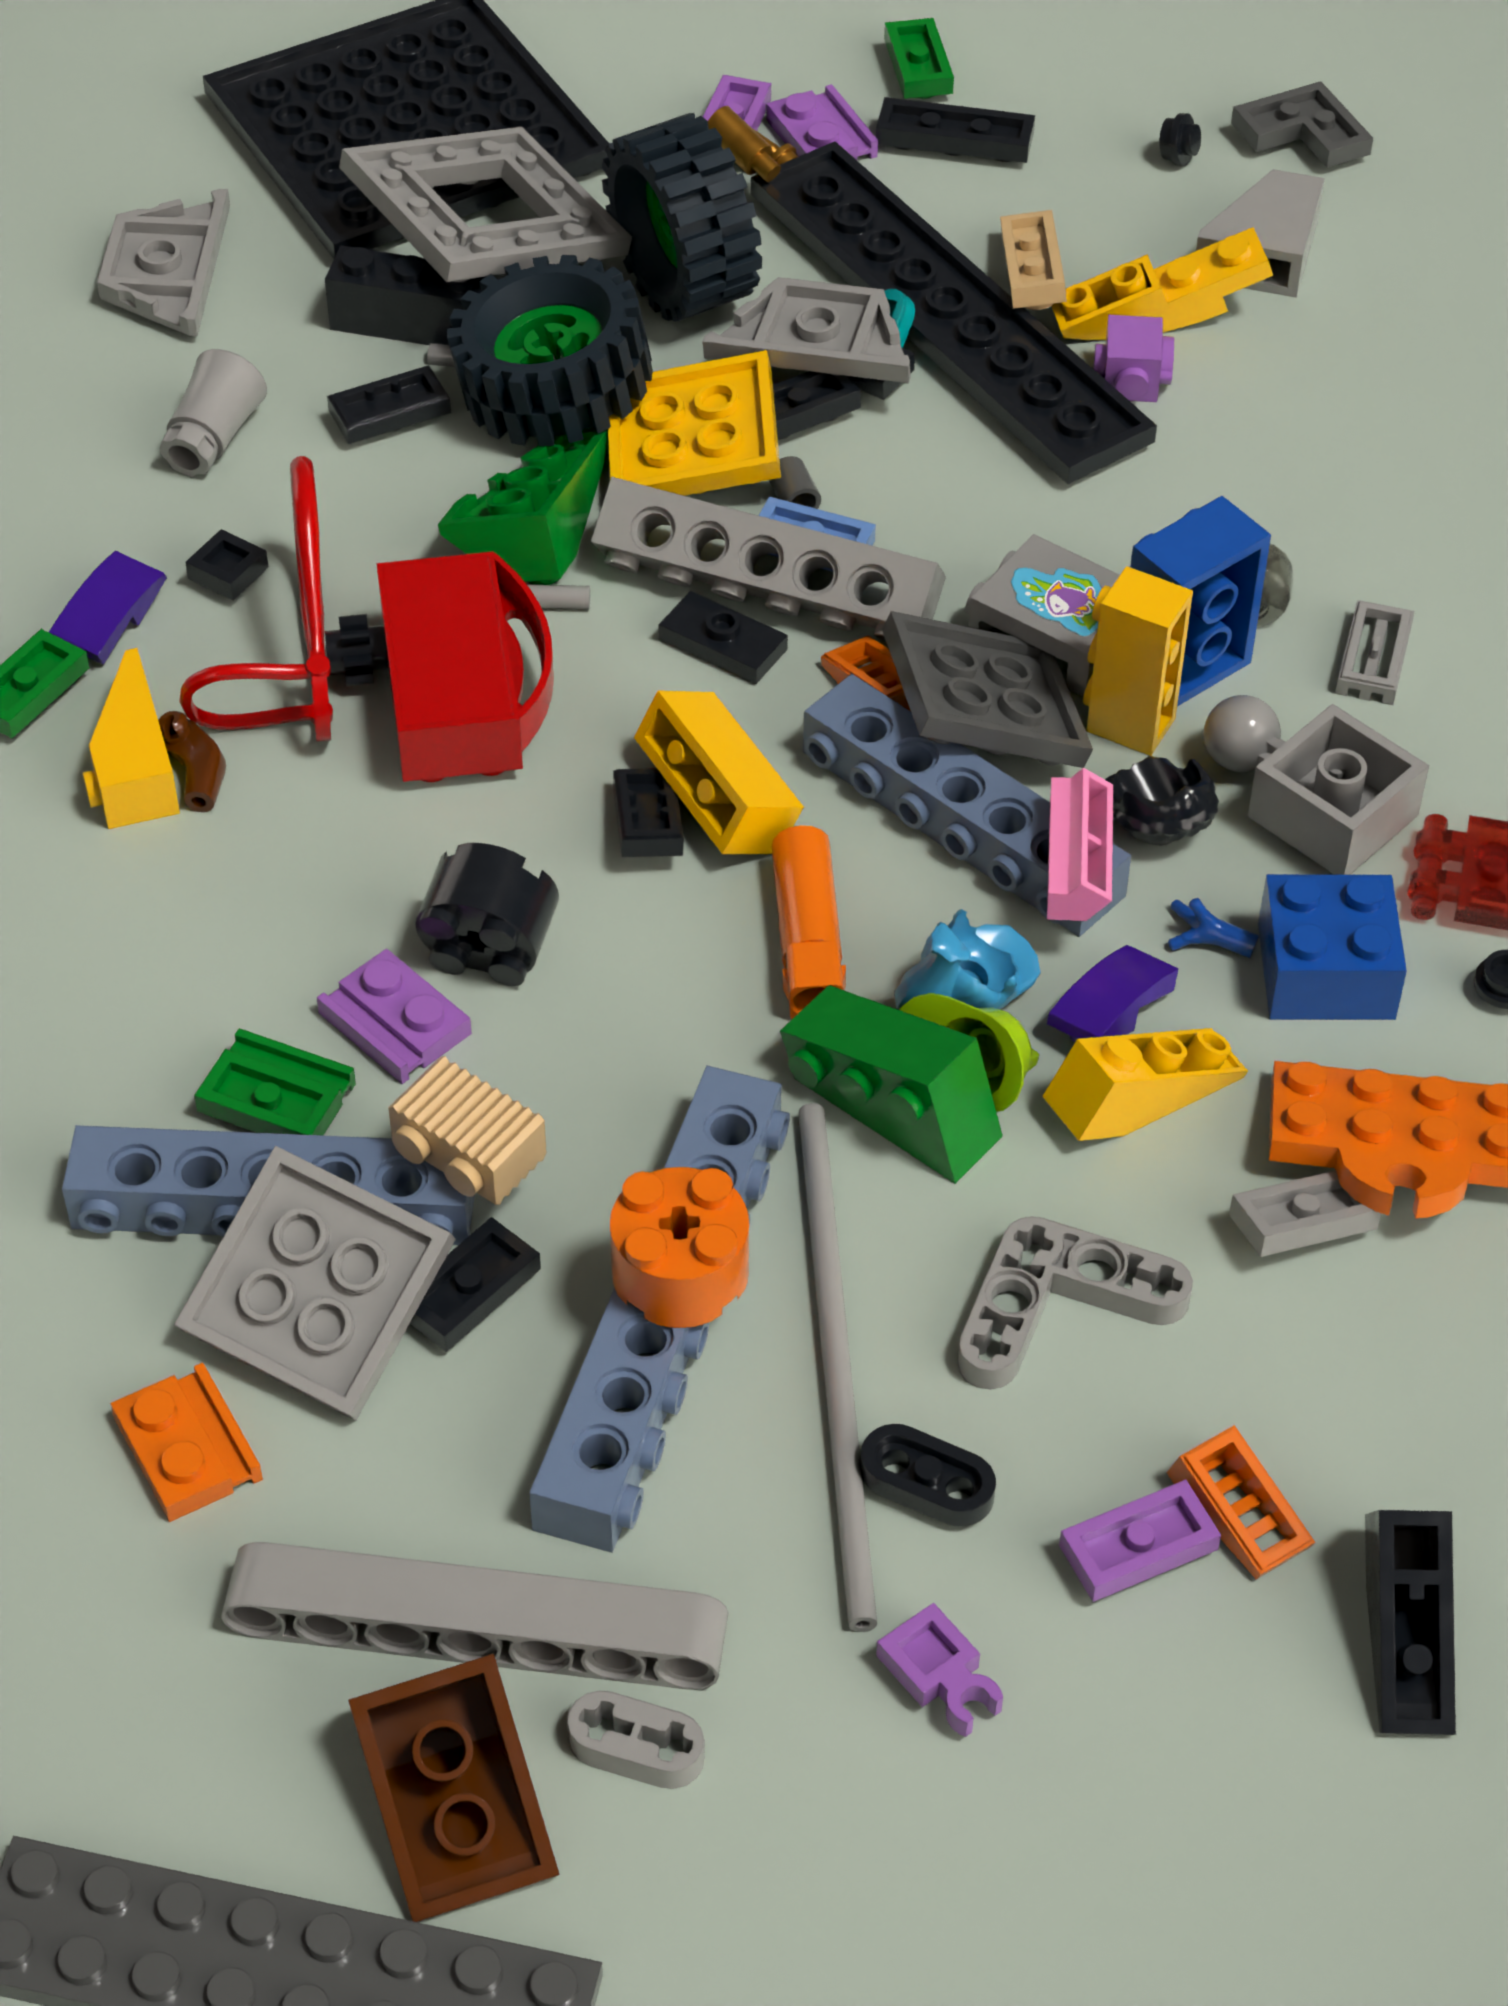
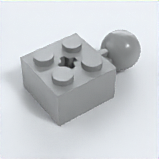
(1327, 789)

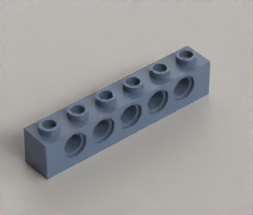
(942, 792)
(200, 1178)

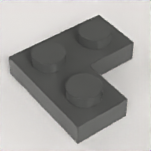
(1307, 115)

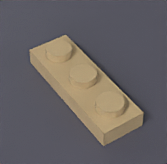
(1033, 260)

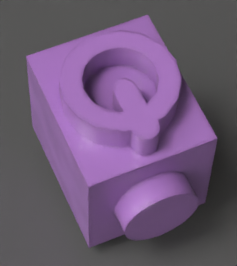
(1135, 356)

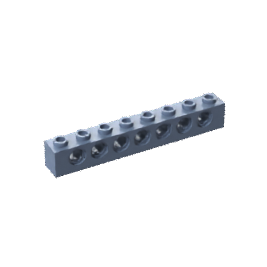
(726, 1128)

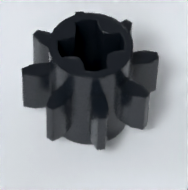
(356, 649)

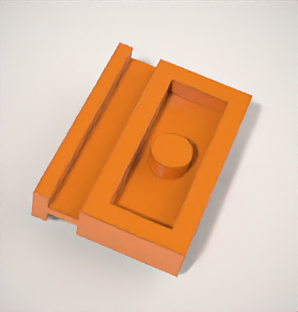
(186, 1442)

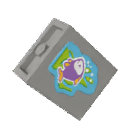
(1046, 601)

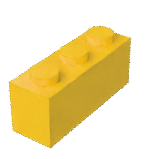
(1137, 659)
(717, 771)

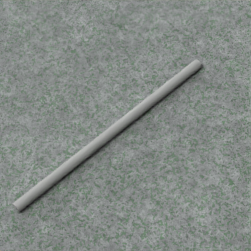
(837, 1372)

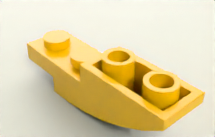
(1178, 291)

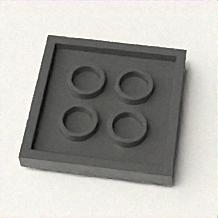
(985, 691)

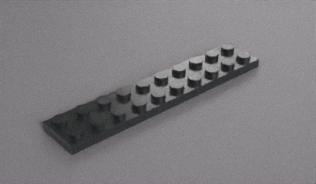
(960, 316)

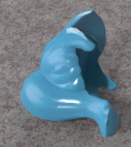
(972, 964)

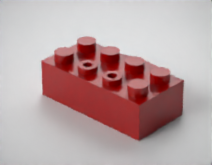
(461, 665)

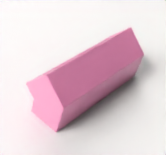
(1079, 846)

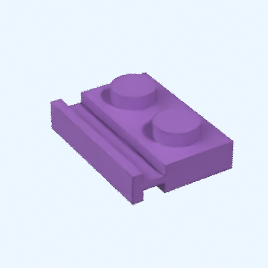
(820, 119)
(394, 1015)

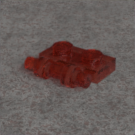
(1483, 879)

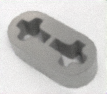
(636, 1739)

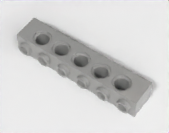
(635, 510)

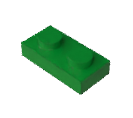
(919, 58)
(37, 677)

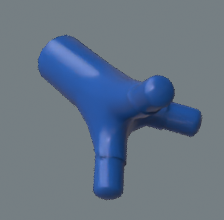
(1210, 930)

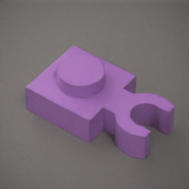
(936, 1661)

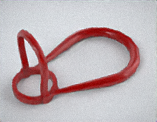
(312, 615)

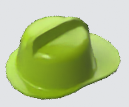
(1000, 1037)

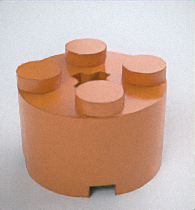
(679, 1244)

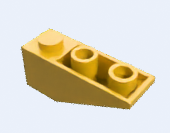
(1134, 1079)

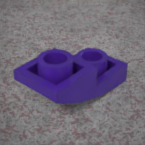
(106, 603)
(1111, 993)

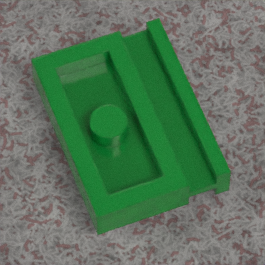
(274, 1087)

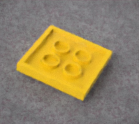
(700, 428)

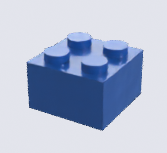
(1331, 947)

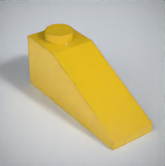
(129, 753)

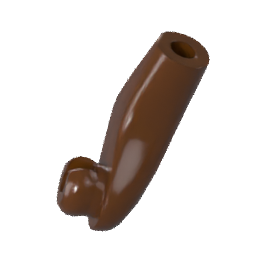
(199, 755)

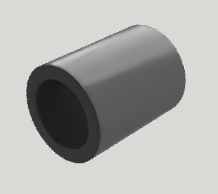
(796, 483)

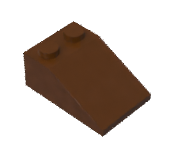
(453, 1787)

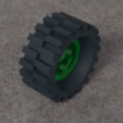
(684, 216)
(550, 350)

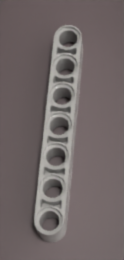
(475, 1613)

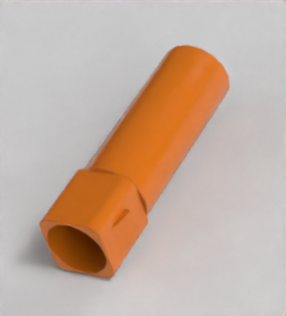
(807, 915)

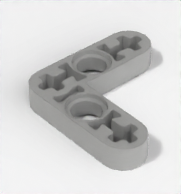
(1057, 1271)

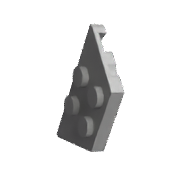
(165, 261)
(817, 330)

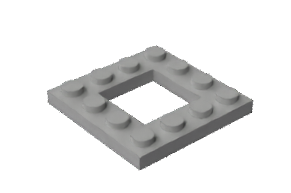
(401, 180)

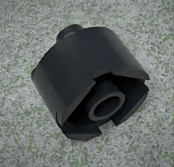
(486, 913)

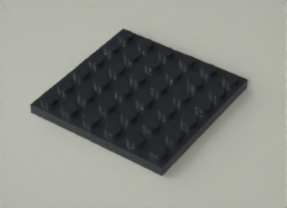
(391, 81)

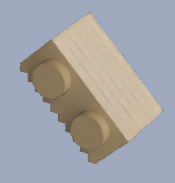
(467, 1131)

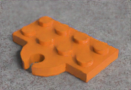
(1391, 1132)

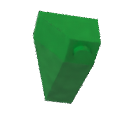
(533, 512)

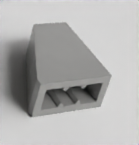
(1284, 216)

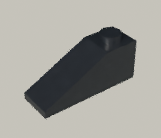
(1412, 1619)

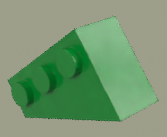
(898, 1077)

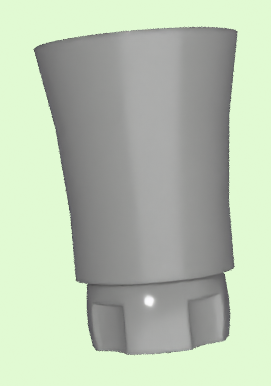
(213, 408)

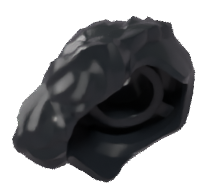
(1163, 801)

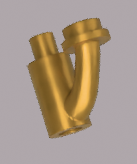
(749, 147)

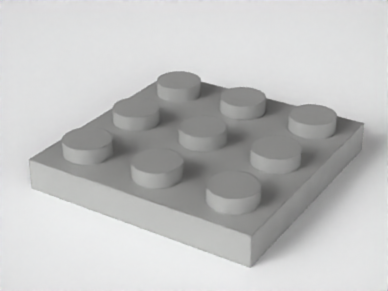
(315, 1282)

